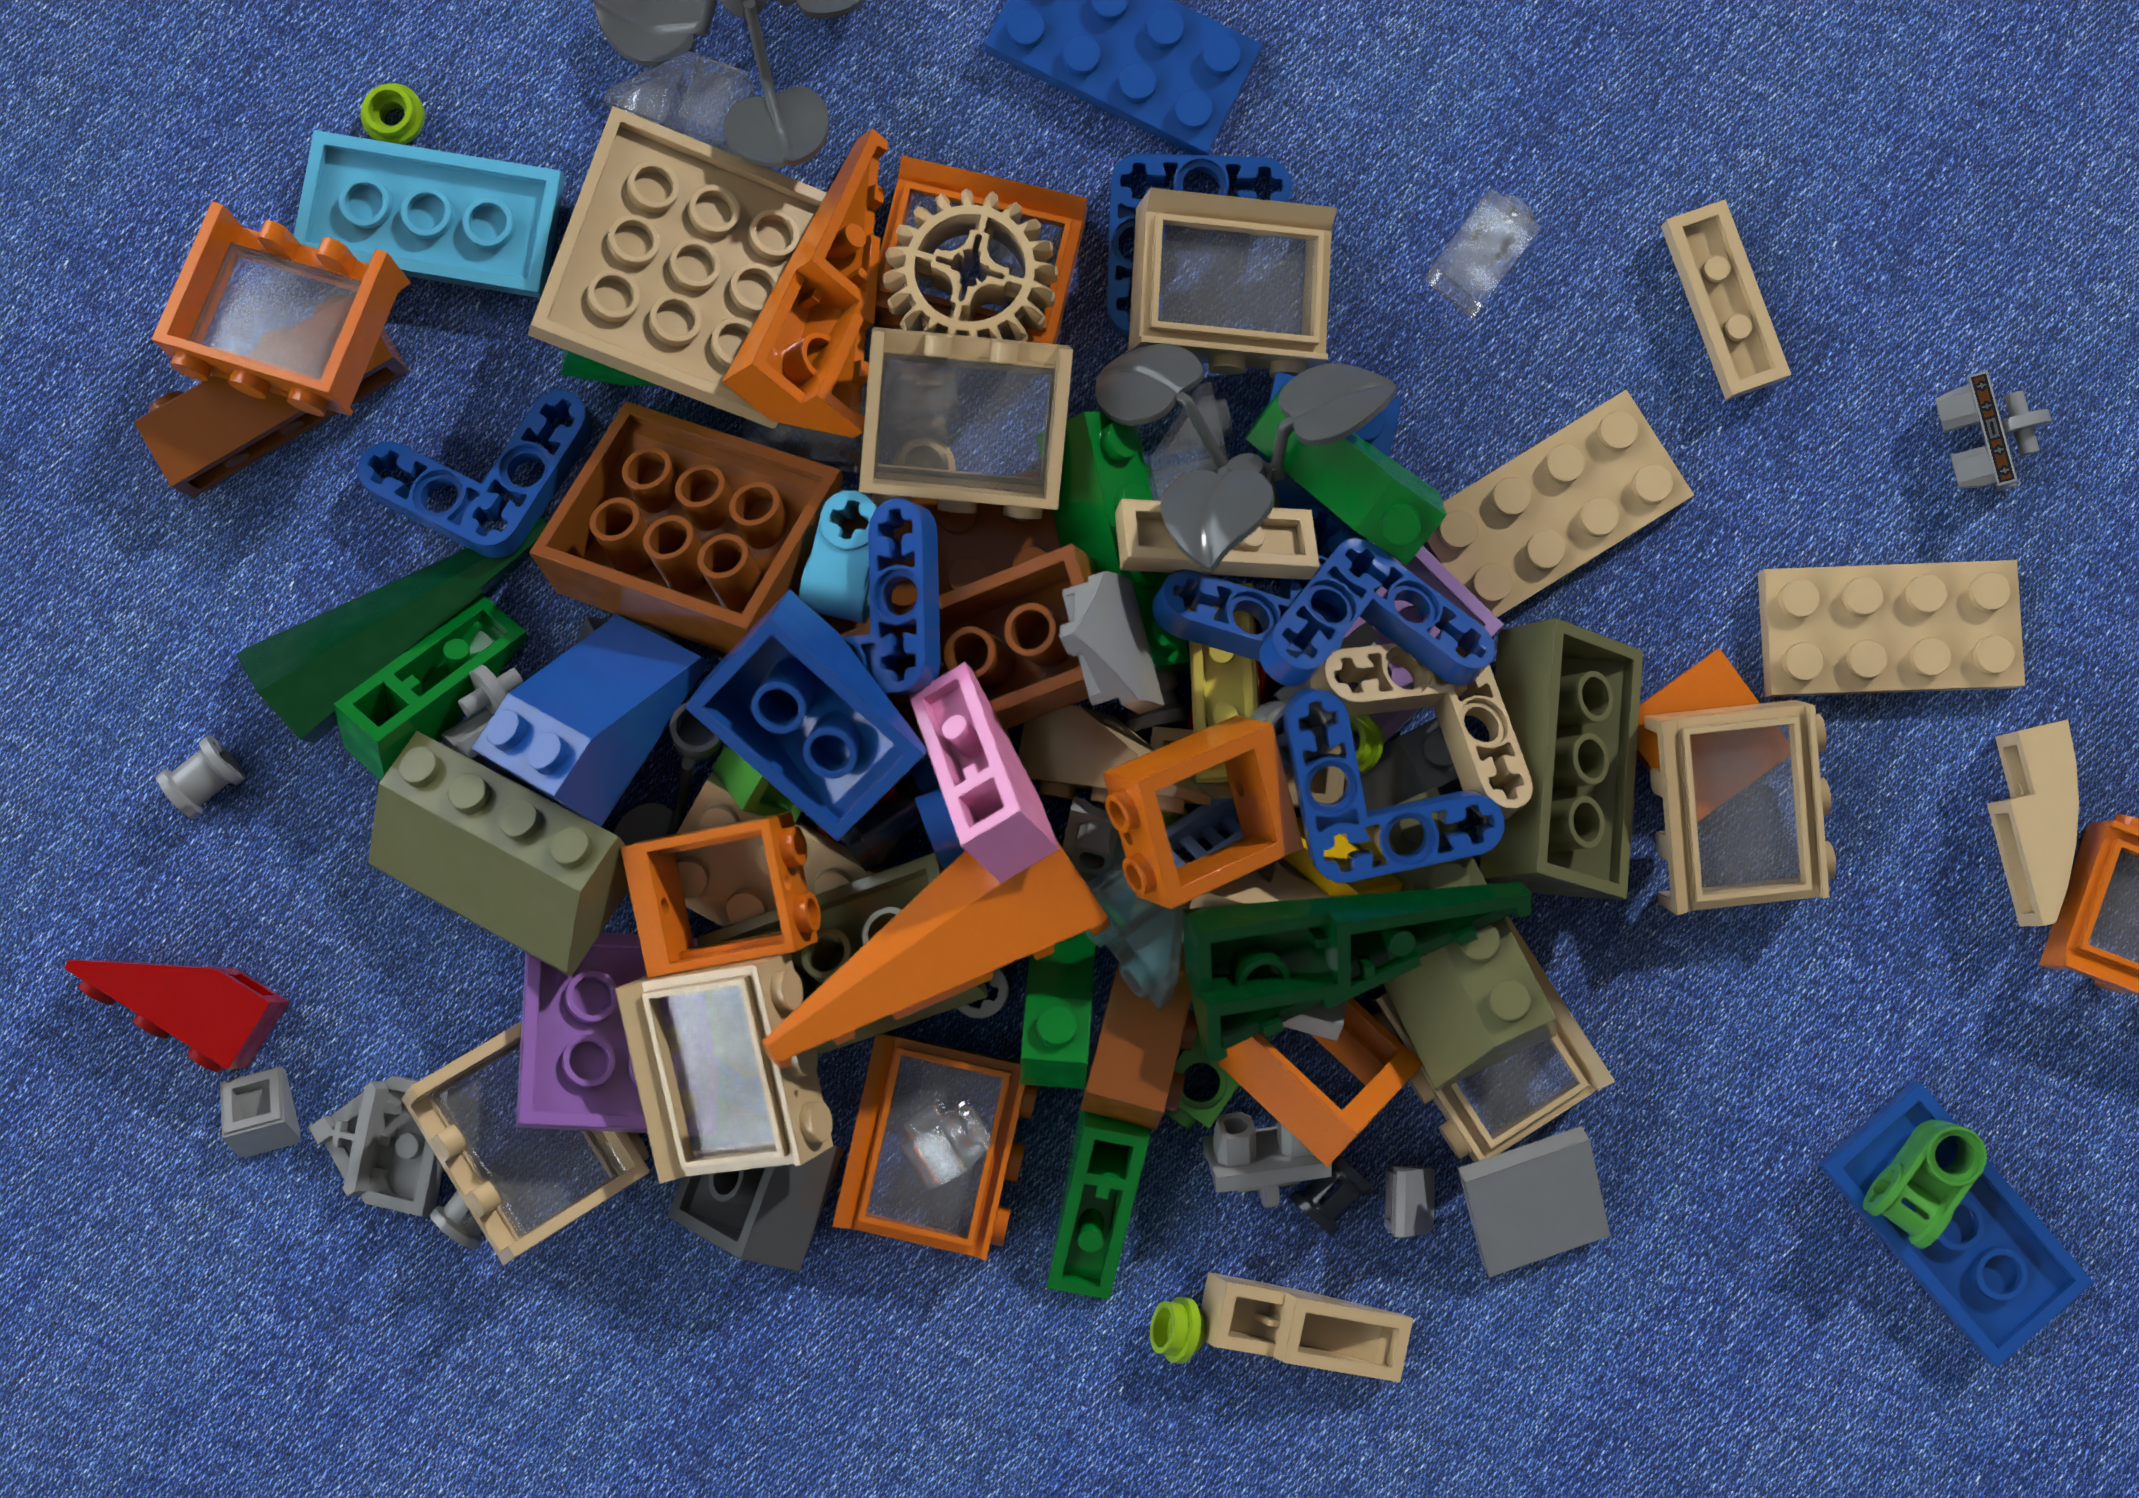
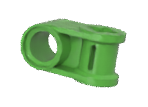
(1925, 1185)

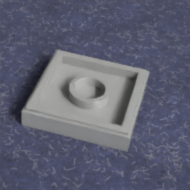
(1535, 1201)

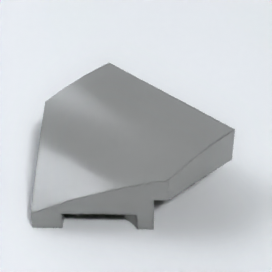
(1111, 642)
(382, 1149)

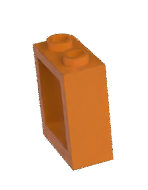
(1259, 796)
(662, 909)
(1301, 1106)

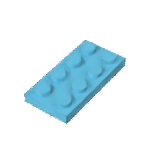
(433, 211)

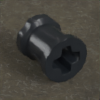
(1328, 1214)

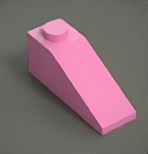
(981, 776)

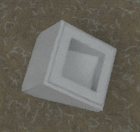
(258, 1113)
(1409, 1200)

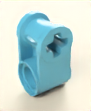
(838, 567)

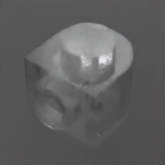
(944, 1142)

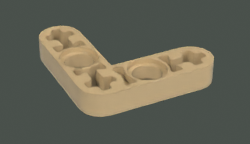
(1479, 699)

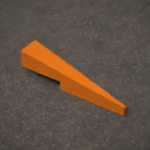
(809, 340)
(943, 946)

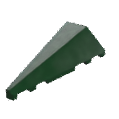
(335, 652)
(1280, 958)

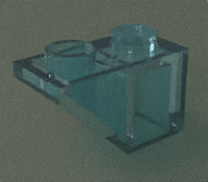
(1140, 936)

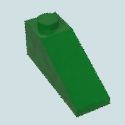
(1358, 486)
(424, 685)
(1058, 1015)
(1096, 1204)

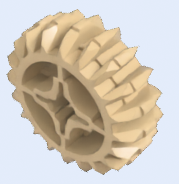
(944, 269)

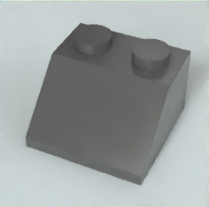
(759, 1212)

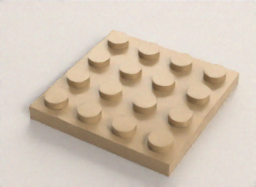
(671, 259)

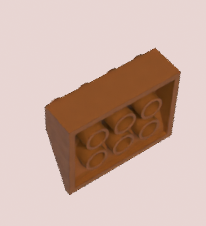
(685, 527)

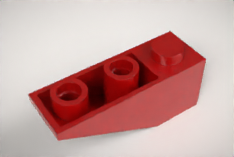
(208, 1008)

